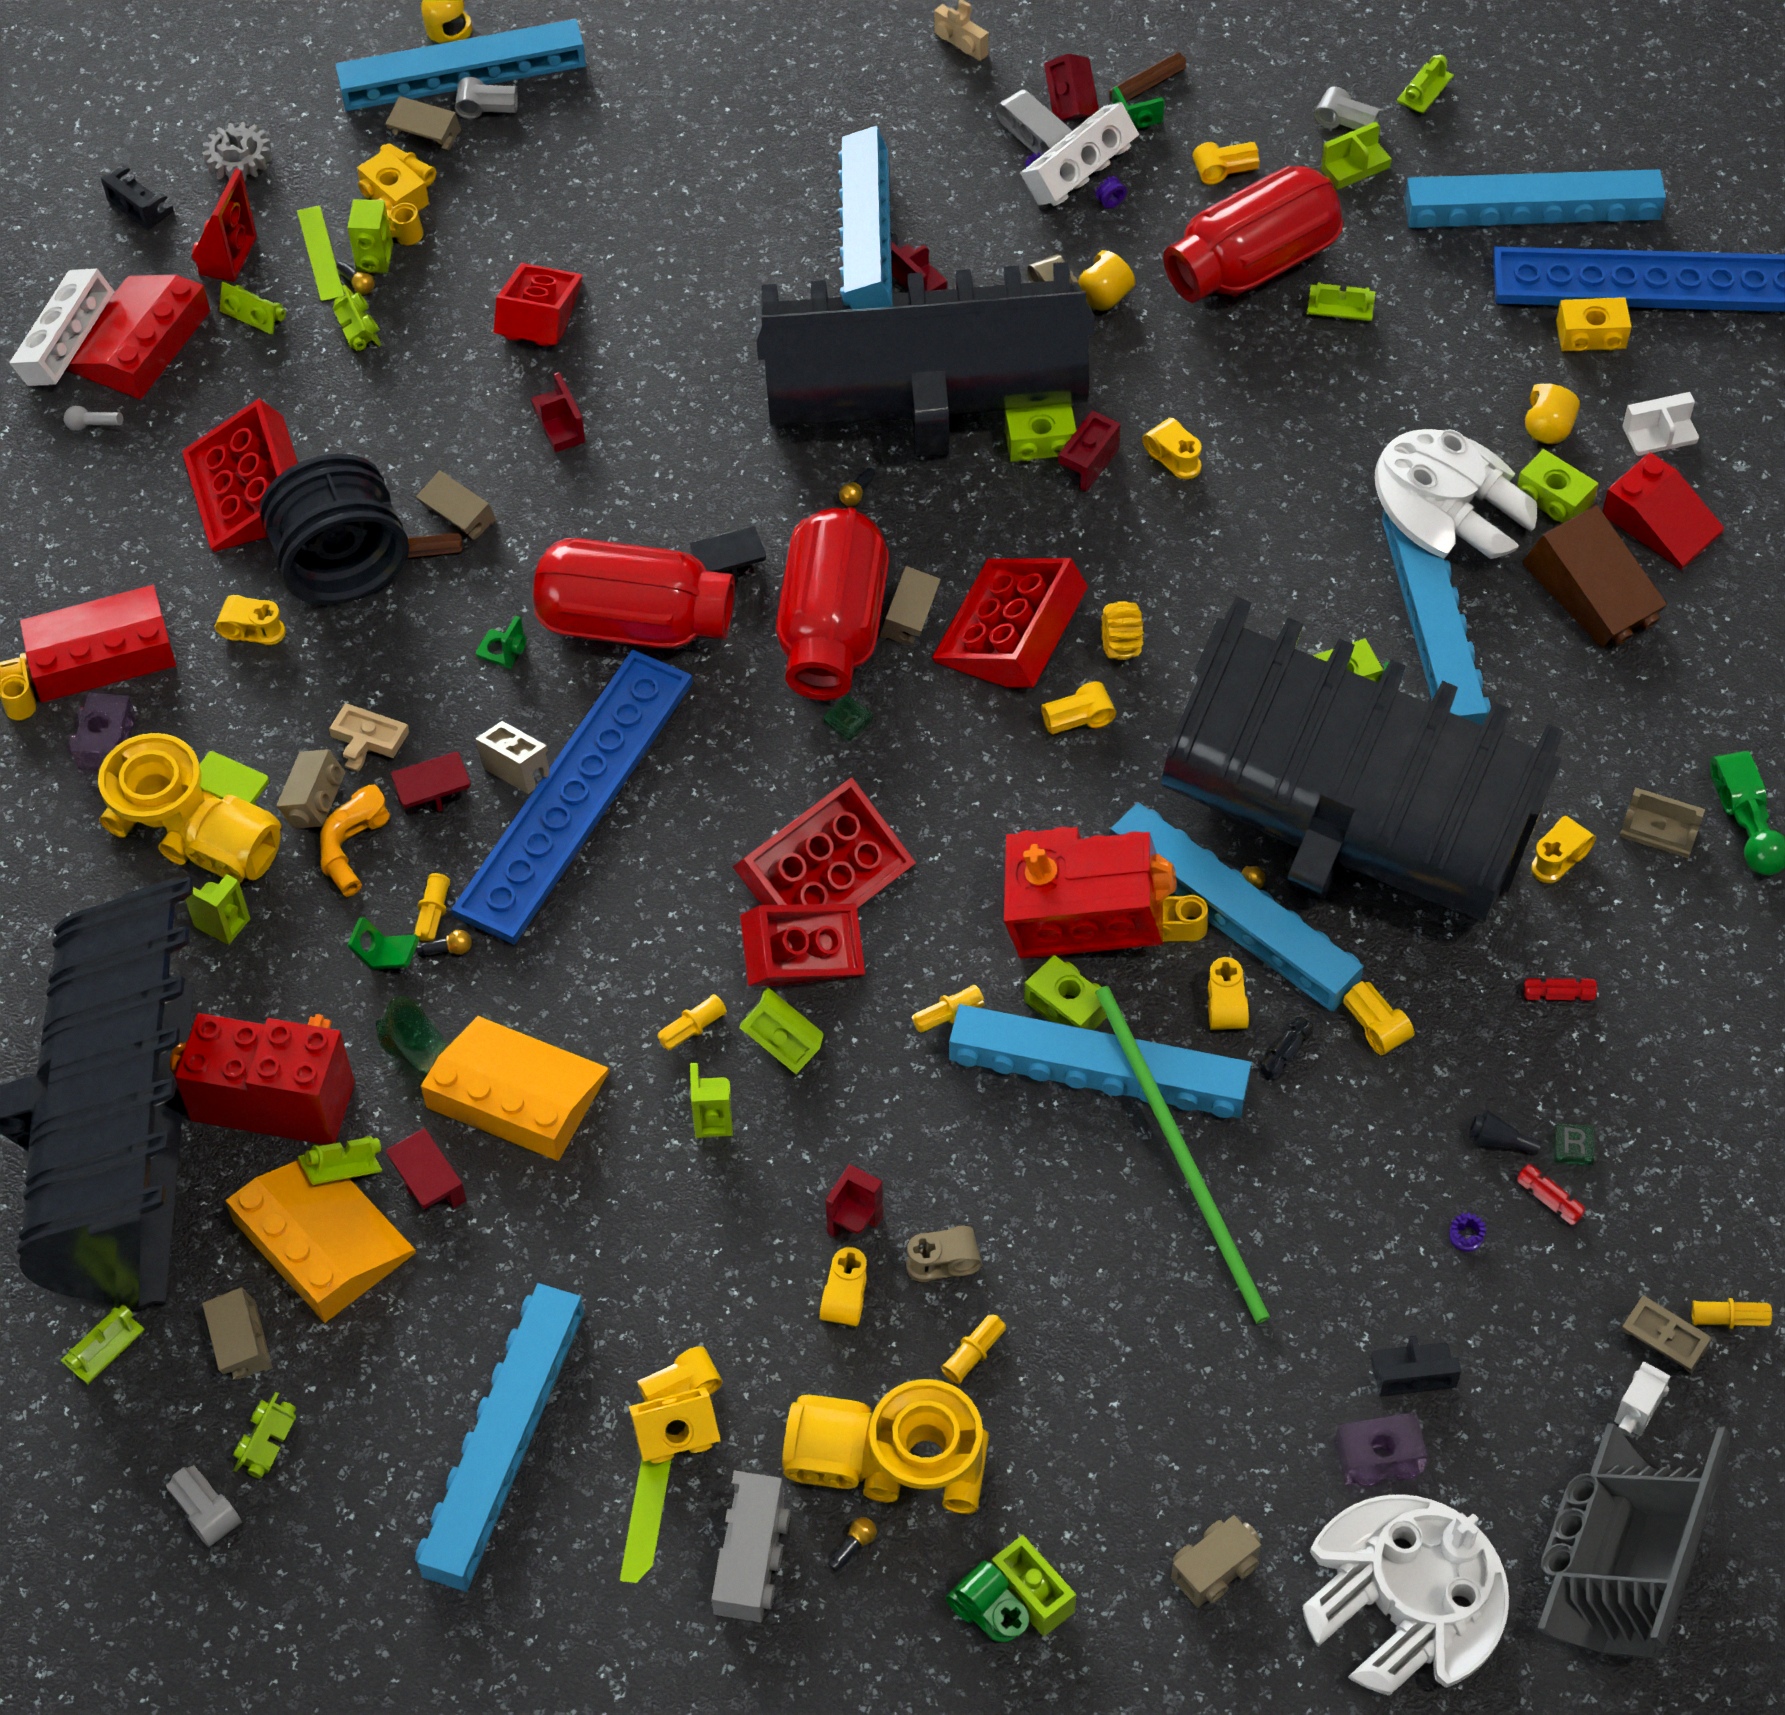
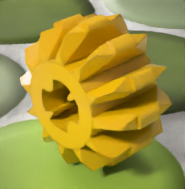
(1122, 630)

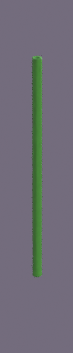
(1183, 1155)

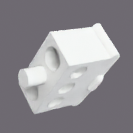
(1642, 1399)

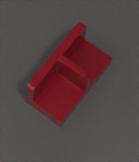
(1071, 87)
(910, 261)
(559, 416)
(1091, 448)
(430, 780)
(426, 1170)
(854, 1202)

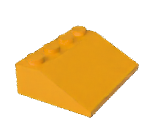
(513, 1087)
(318, 1236)

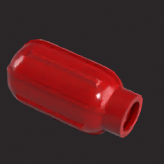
(1255, 234)
(630, 594)
(831, 600)

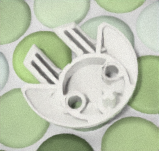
(1428, 485)
(1412, 1586)

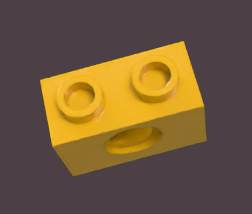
(391, 180)
(1593, 324)
(653, 1416)

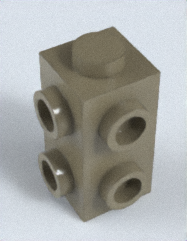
(311, 789)
(1223, 1554)

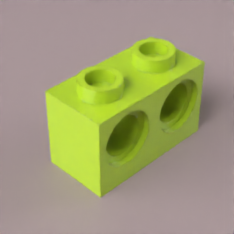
(370, 236)

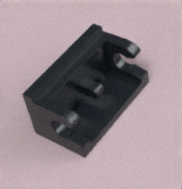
(135, 199)

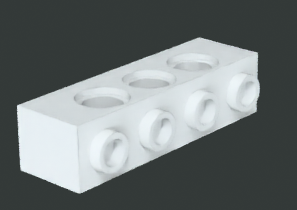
(1108, 124)
(62, 327)

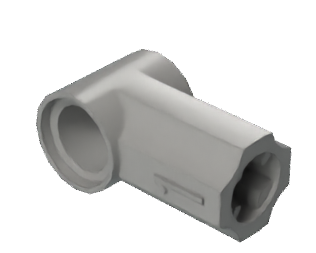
(475, 98)
(1338, 109)
(207, 1512)

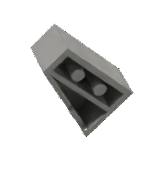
(750, 1547)

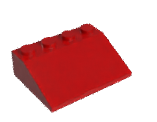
(140, 332)
(234, 469)
(1012, 619)
(97, 643)
(827, 854)

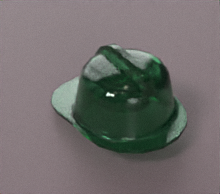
(409, 1034)

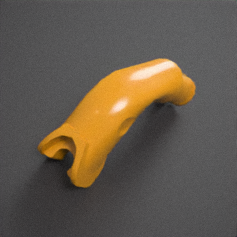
(362, 812)

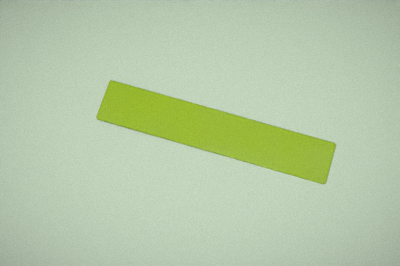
(320, 253)
(645, 1520)

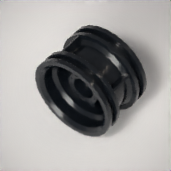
(333, 529)

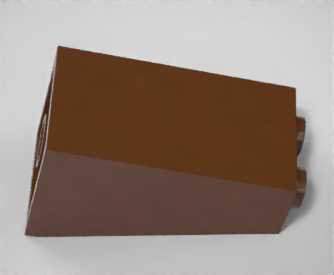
(1595, 578)

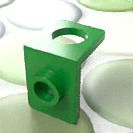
(1143, 113)
(512, 642)
(384, 951)

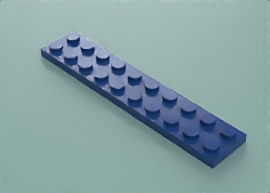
(1642, 277)
(572, 798)

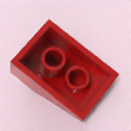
(227, 233)
(536, 304)
(1662, 511)
(801, 943)

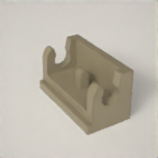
(424, 121)
(457, 504)
(910, 606)
(512, 756)
(1662, 822)
(1667, 1333)
(237, 1334)

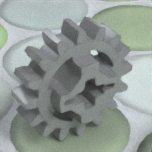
(237, 149)

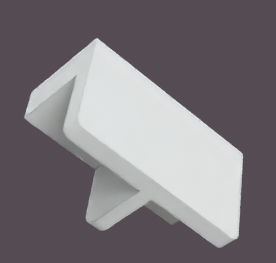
(1660, 424)

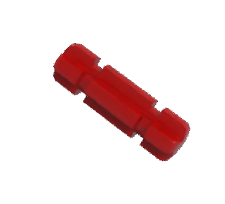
(1560, 989)
(1551, 1194)

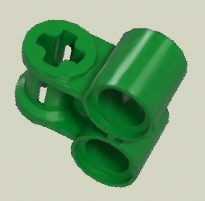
(985, 1600)

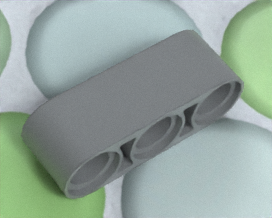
(1031, 122)

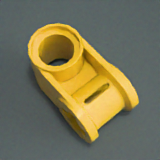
(1174, 448)
(247, 617)
(17, 688)
(1561, 850)
(1176, 925)
(1227, 998)
(845, 1292)

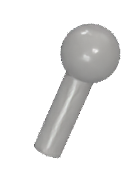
(78, 418)

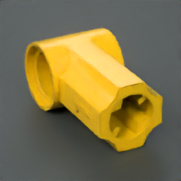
(1216, 162)
(405, 223)
(1088, 706)
(1382, 1025)
(689, 1371)

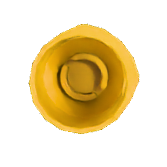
(441, 11)
(1106, 281)
(1552, 413)

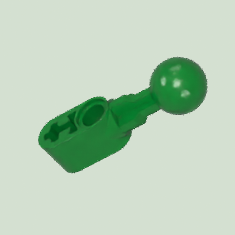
(1746, 798)

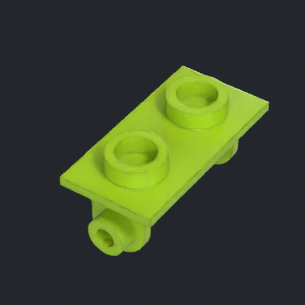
(1426, 85)
(1330, 301)
(250, 308)
(363, 327)
(336, 1163)
(103, 1344)
(255, 1450)

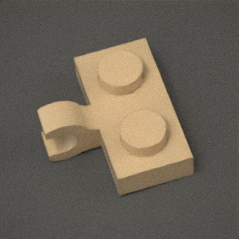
(960, 31)
(367, 732)

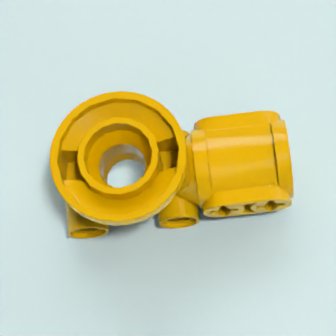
(158, 784)
(843, 1443)

